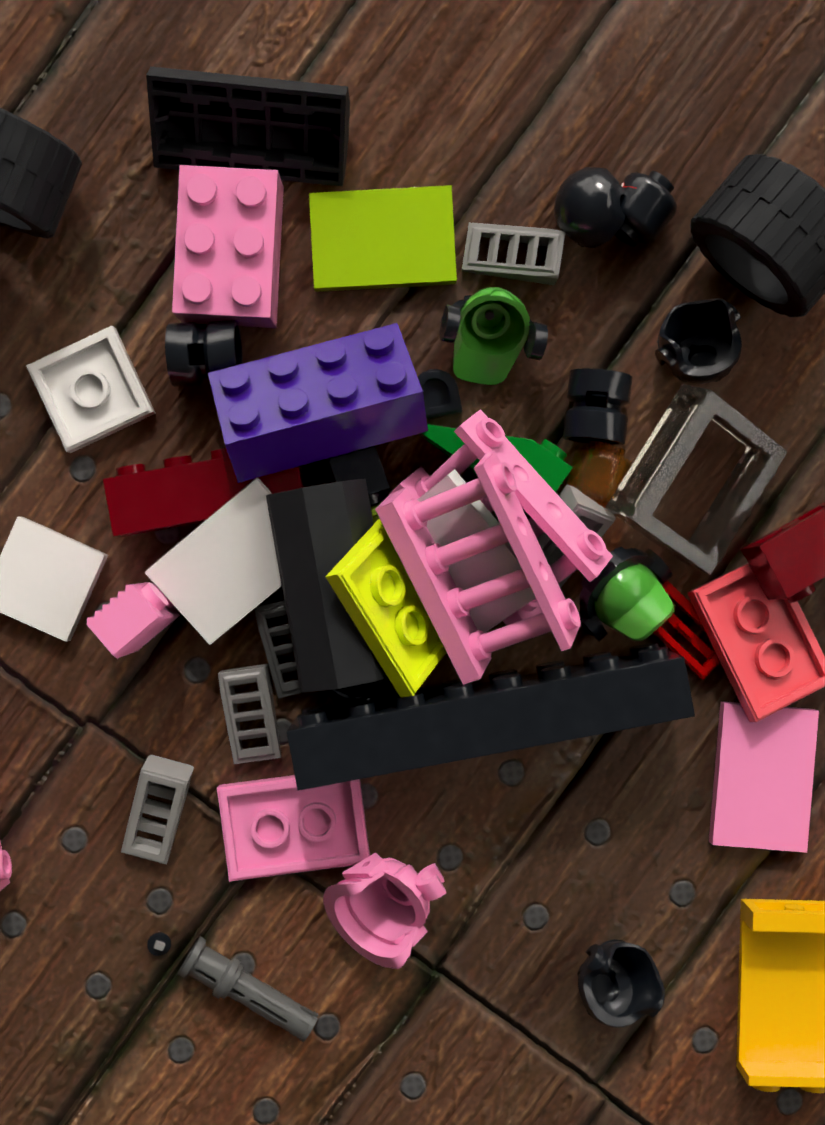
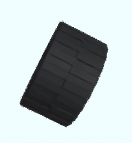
(34, 176)
(767, 234)

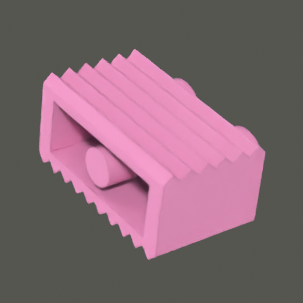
(132, 618)

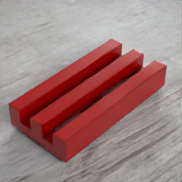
(699, 670)

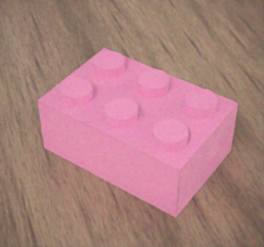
(228, 245)

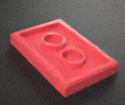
(759, 642)

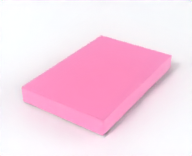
(763, 779)
(287, 831)

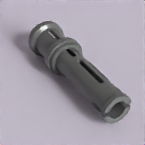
(229, 979)

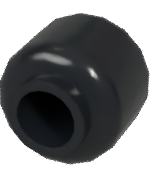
(646, 207)

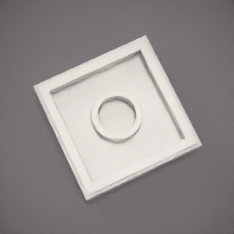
(90, 389)
(47, 578)

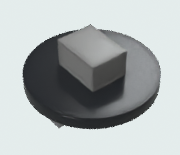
(159, 944)

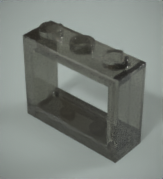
(664, 457)

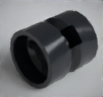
(220, 346)
(598, 424)

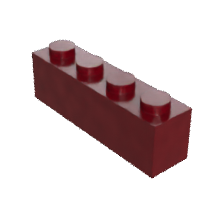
(180, 492)
(790, 557)

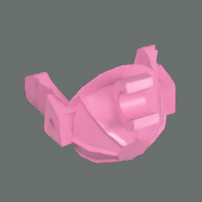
(383, 907)

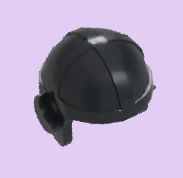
(700, 340)
(620, 983)

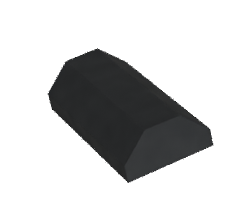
(249, 124)
(311, 535)

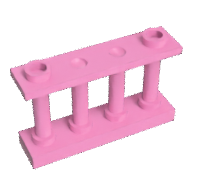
(548, 512)
(450, 605)

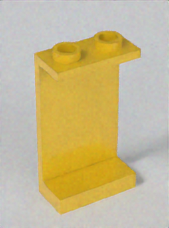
(782, 994)

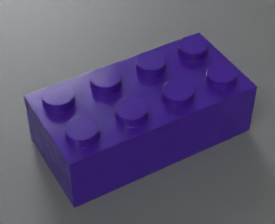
(318, 402)

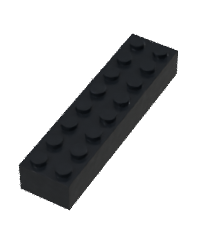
(489, 716)

